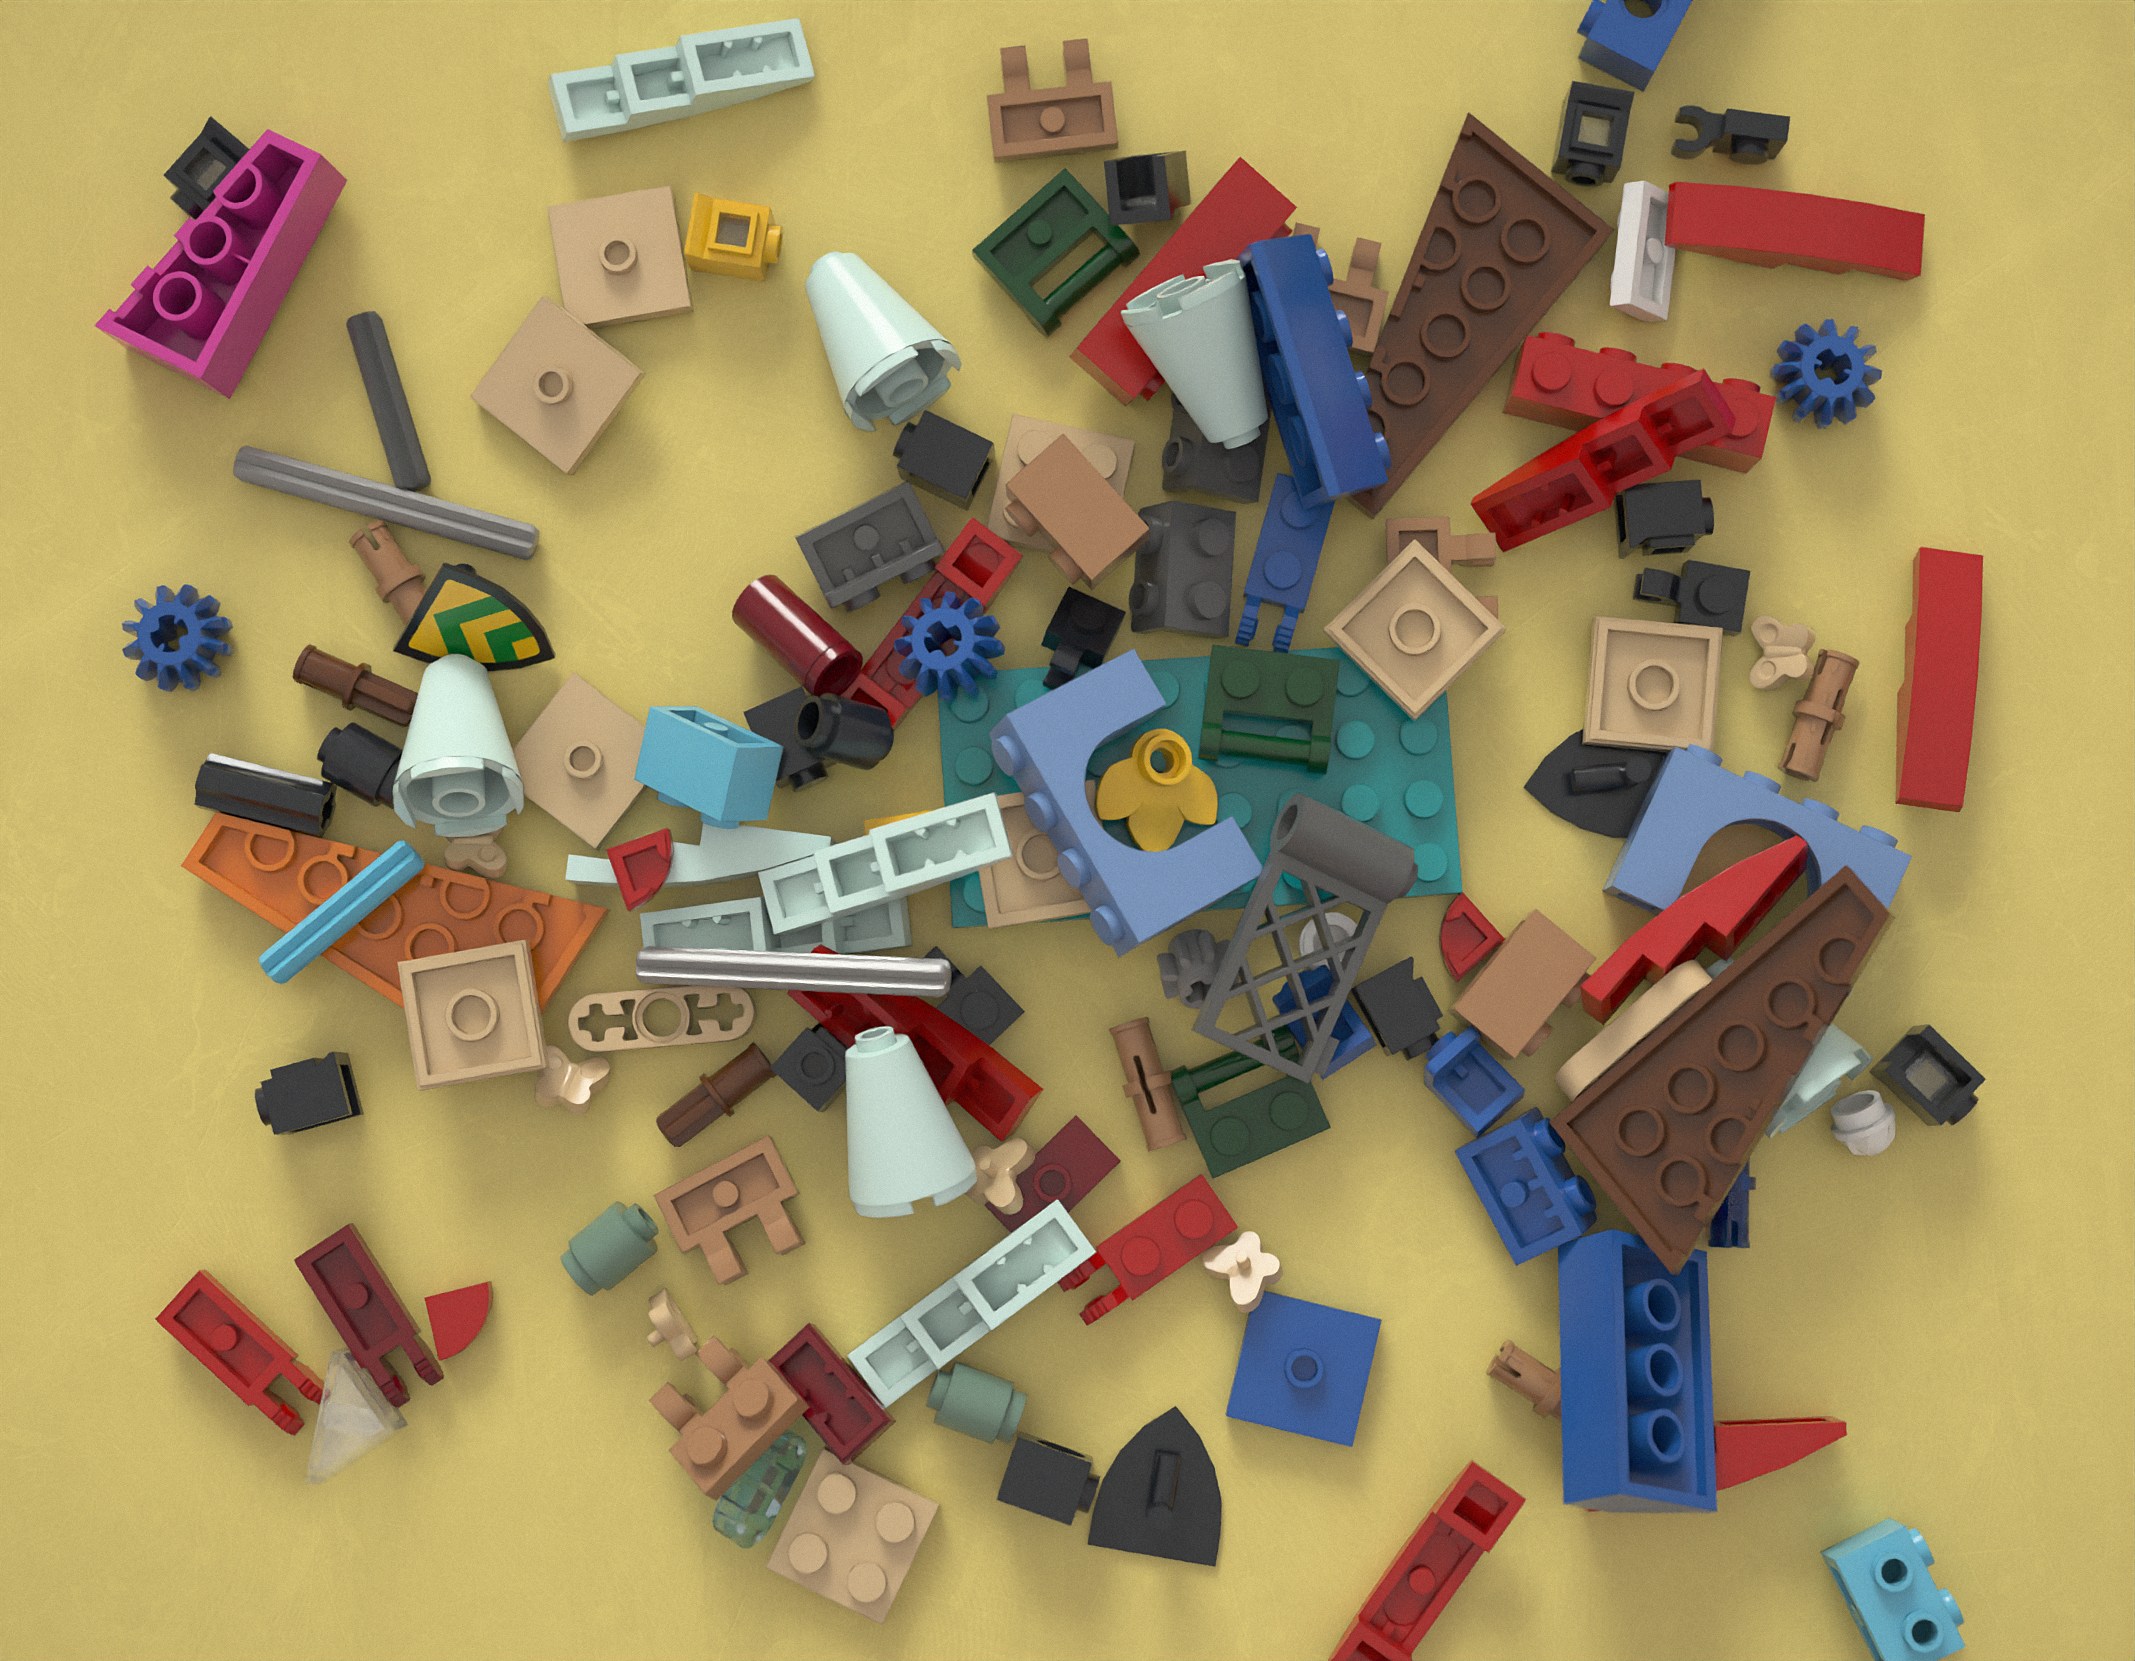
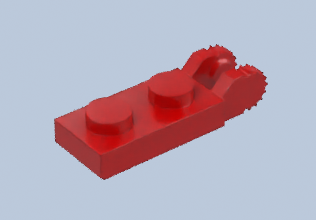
(1154, 1245)
(238, 1348)

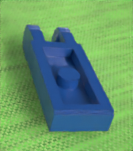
(1284, 562)

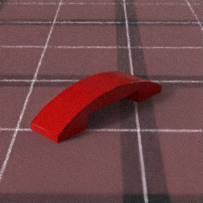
(972, 567)
(1430, 1567)

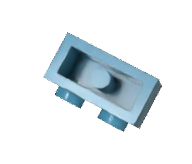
(708, 765)
(1893, 1594)

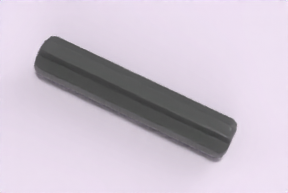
(388, 401)

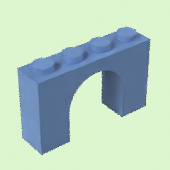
(1698, 797)
(1127, 889)

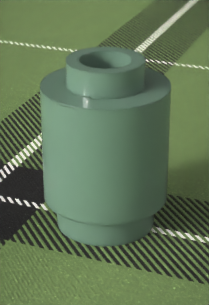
(610, 1247)
(976, 1403)

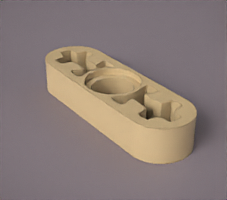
(1631, 1028)
(616, 1037)

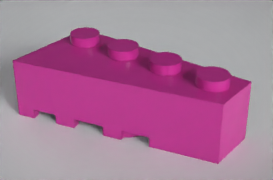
(230, 267)

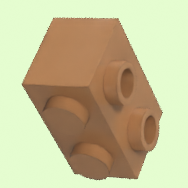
(1075, 513)
(1523, 986)

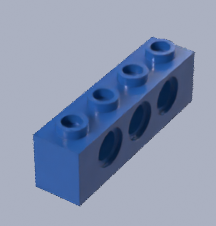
(1629, 44)

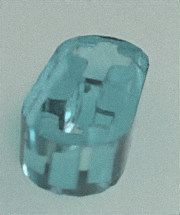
(757, 1496)

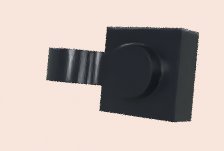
(1742, 134)
(1702, 595)
(1079, 634)
(977, 1002)

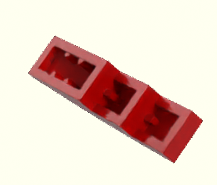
(1794, 229)
(1603, 459)
(1939, 680)
(1710, 916)
(955, 1059)
(1764, 1445)

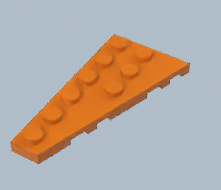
(433, 914)

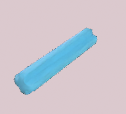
(341, 912)

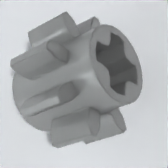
(1191, 966)

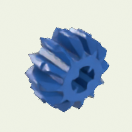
(1825, 396)
(159, 627)
(926, 657)

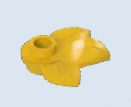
(1156, 801)

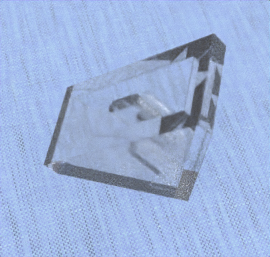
(350, 1419)

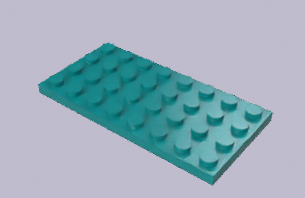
(1378, 770)

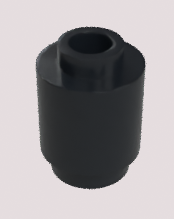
(844, 730)
(360, 763)

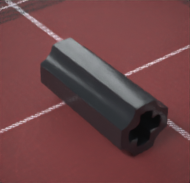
(265, 795)

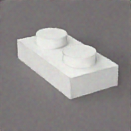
(1642, 262)

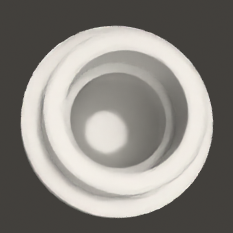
(1864, 1123)

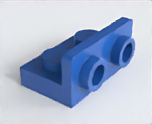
(1528, 1186)

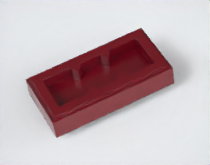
(1062, 1171)
(838, 1400)

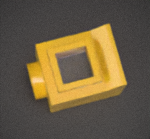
(732, 238)

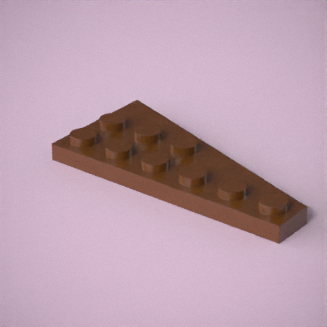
(1478, 282)
(1700, 1091)

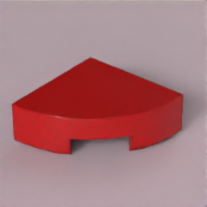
(642, 867)
(1465, 937)
(458, 1317)

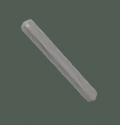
(386, 502)
(794, 971)

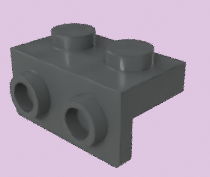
(1208, 467)
(870, 547)
(1184, 571)

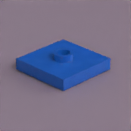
(1303, 1368)

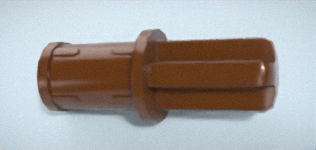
(355, 686)
(715, 1096)

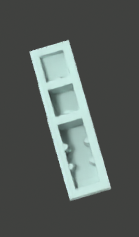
(681, 80)
(719, 858)
(886, 864)
(748, 927)
(971, 1303)

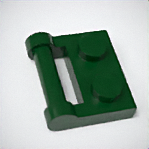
(1041, 237)
(1269, 688)
(1255, 1121)

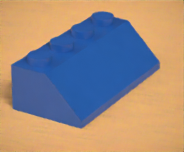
(1310, 373)
(1635, 1378)

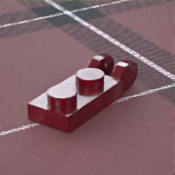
(367, 1310)

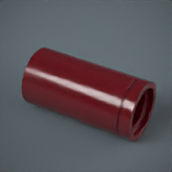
(796, 637)

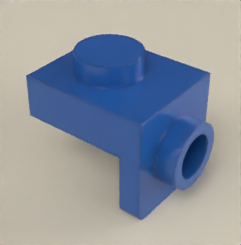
(1349, 1029)
(1470, 1081)

